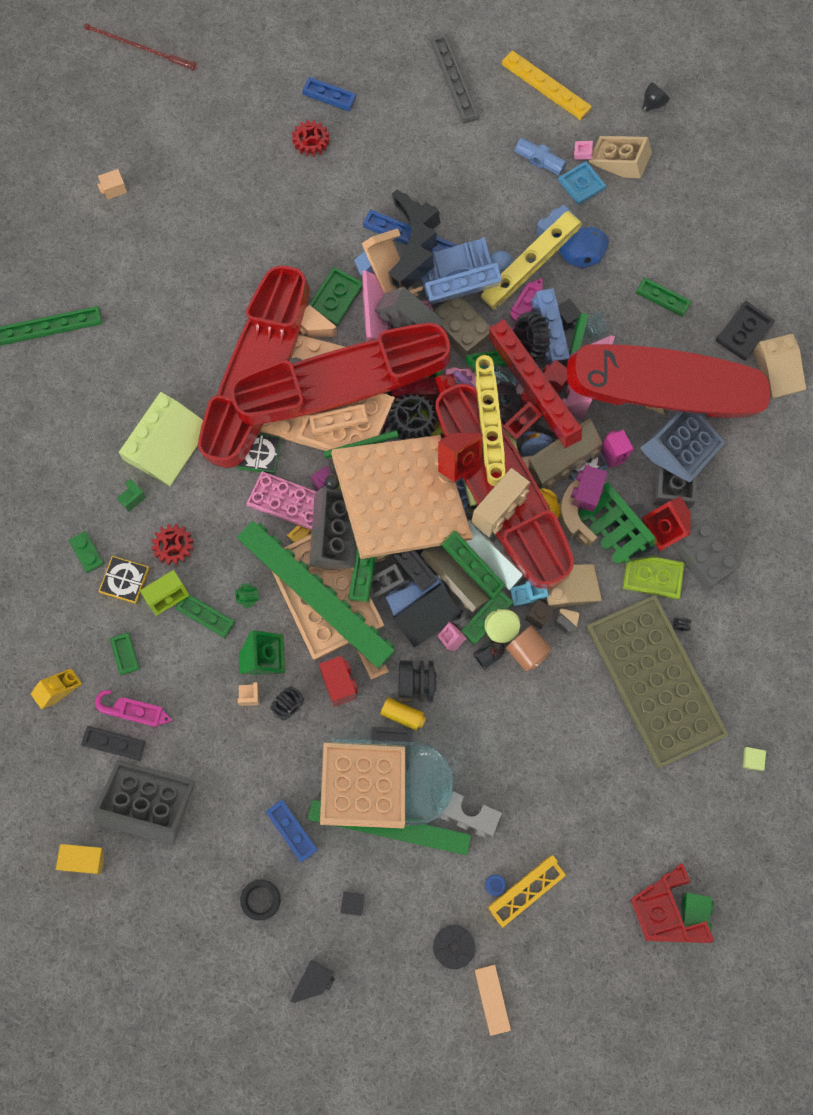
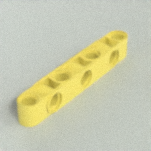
(541, 251)
(490, 419)

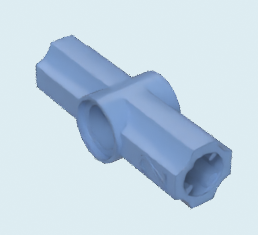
(540, 156)

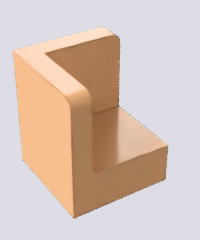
(249, 695)

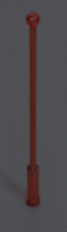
(172, 58)

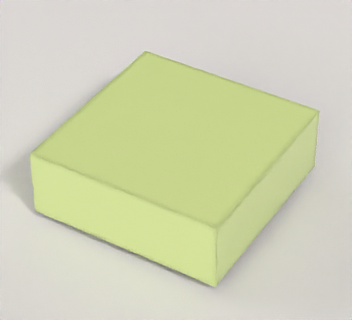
(754, 759)

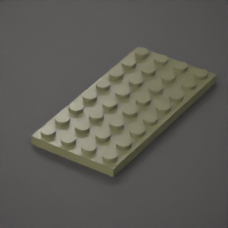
(657, 681)

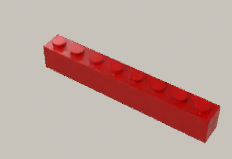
(535, 384)

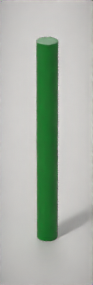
(373, 440)

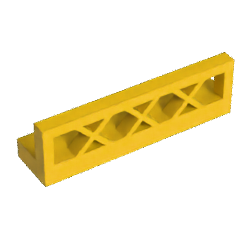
(521, 885)

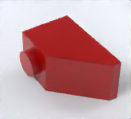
(522, 420)

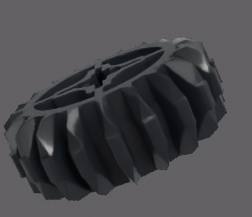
(533, 334)
(401, 408)

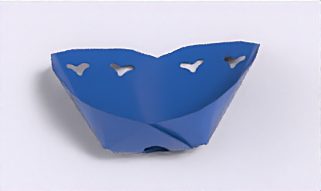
(584, 245)

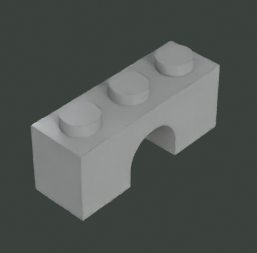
(484, 822)

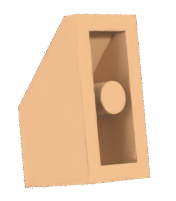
(316, 325)

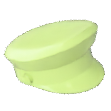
(502, 625)

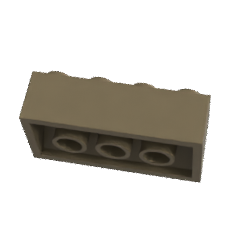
(557, 462)

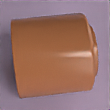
(529, 649)

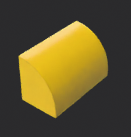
(80, 859)

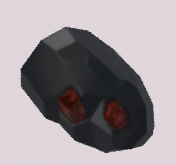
(489, 654)

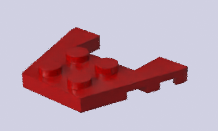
(659, 913)

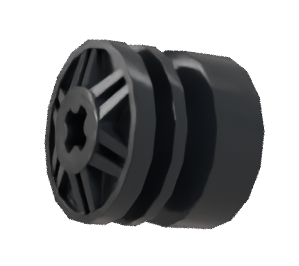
(416, 681)

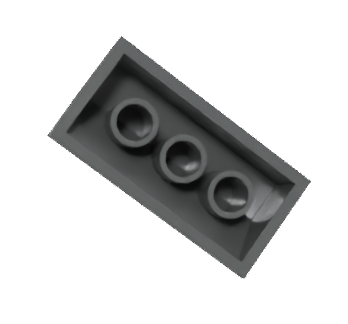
(332, 533)

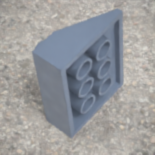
(683, 444)

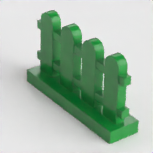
(626, 528)

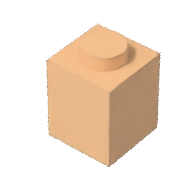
(111, 184)

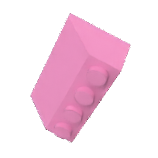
(371, 297)

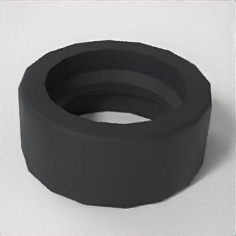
(245, 895)

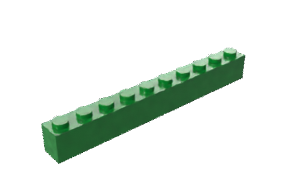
(316, 595)

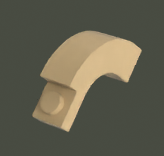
(570, 519)

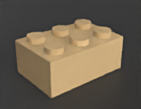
(501, 503)

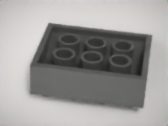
(143, 802)

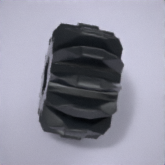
(287, 703)

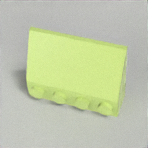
(163, 439)

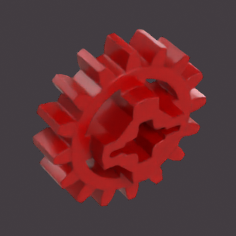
(310, 138)
(176, 537)

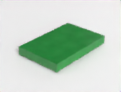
(336, 295)

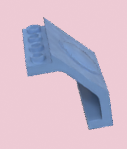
(460, 272)

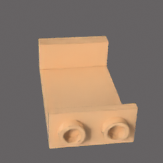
(384, 257)

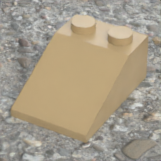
(622, 155)
(781, 364)
(577, 589)

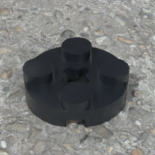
(513, 400)
(460, 957)

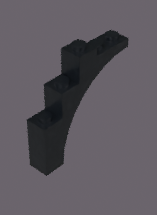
(417, 256)

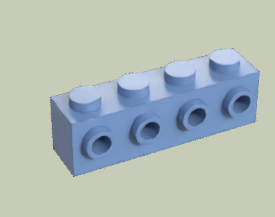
(546, 303)

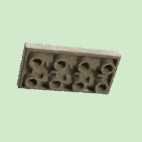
(455, 577)

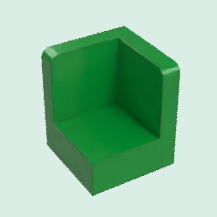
(132, 496)

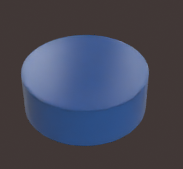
(495, 885)

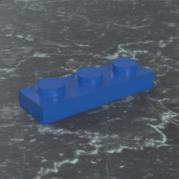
(329, 94)
(291, 831)

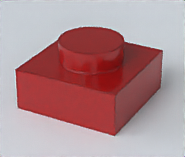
(445, 382)

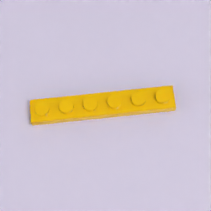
(546, 85)

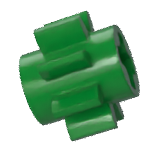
(246, 595)

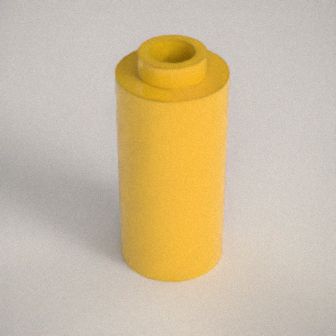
(403, 714)

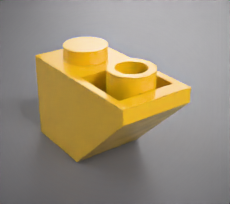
(55, 688)

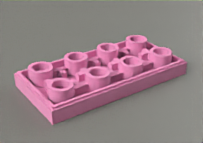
(283, 500)

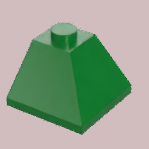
(262, 654)

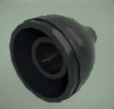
(654, 97)

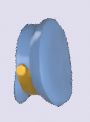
(534, 443)

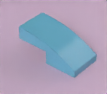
(527, 594)

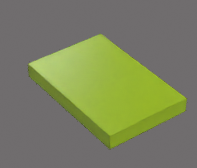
(655, 577)

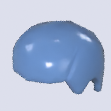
(502, 258)

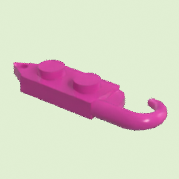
(524, 302)
(133, 710)

